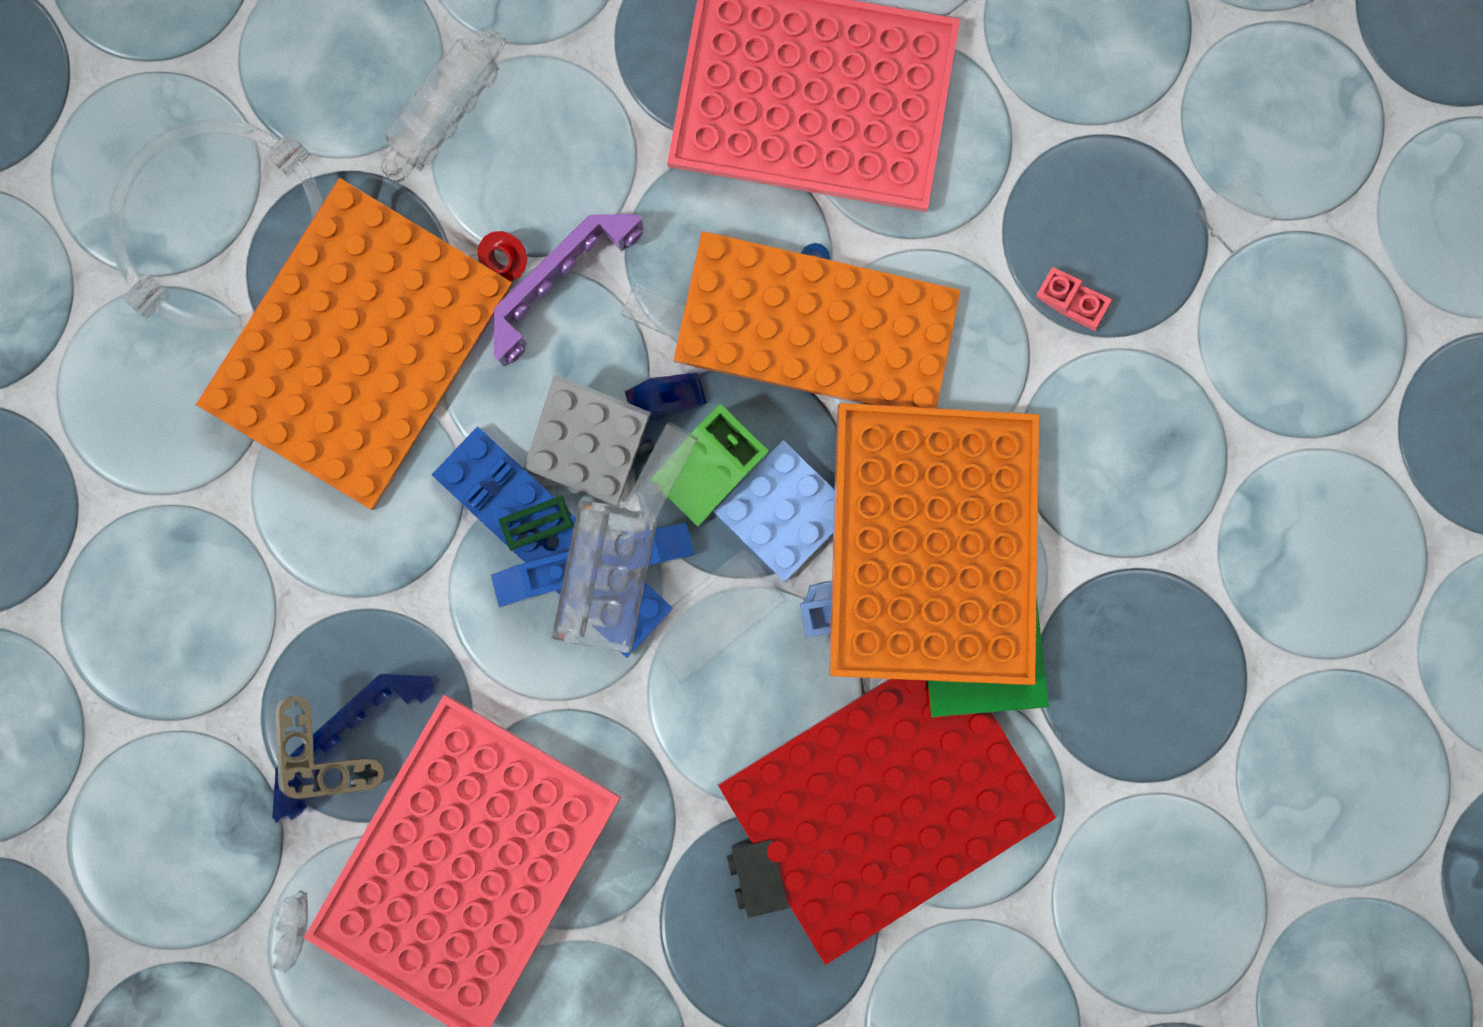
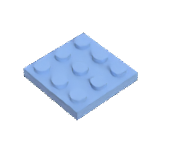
(781, 511)

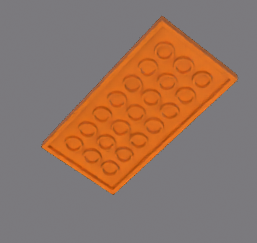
(815, 324)

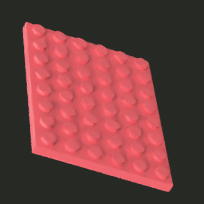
(816, 97)
(462, 867)

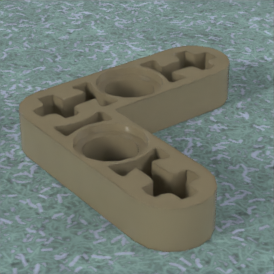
(305, 761)

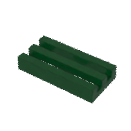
(509, 533)

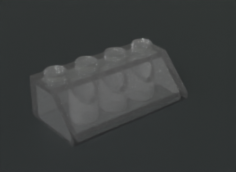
(604, 577)

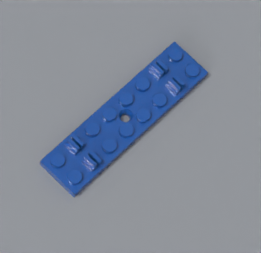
(497, 486)

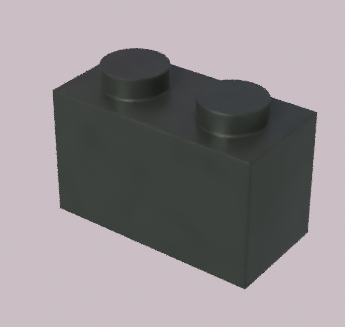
(758, 877)

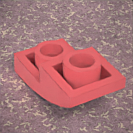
(1073, 300)

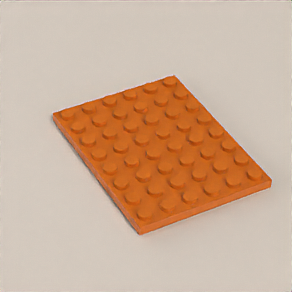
(355, 344)
(934, 545)

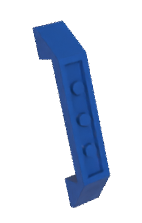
(547, 574)

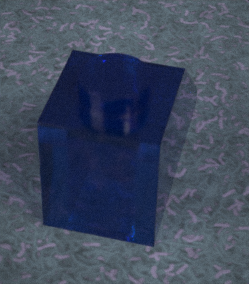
(667, 395)

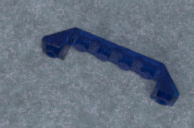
(408, 686)

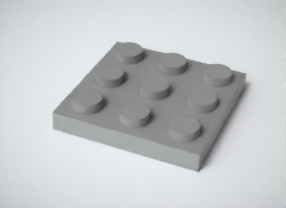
(586, 440)

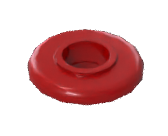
(511, 246)

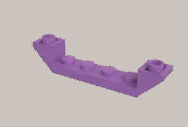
(618, 228)

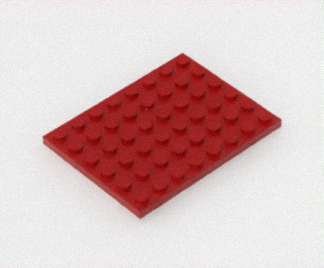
(883, 809)

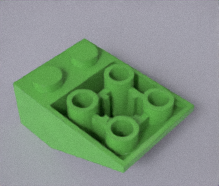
(716, 465)

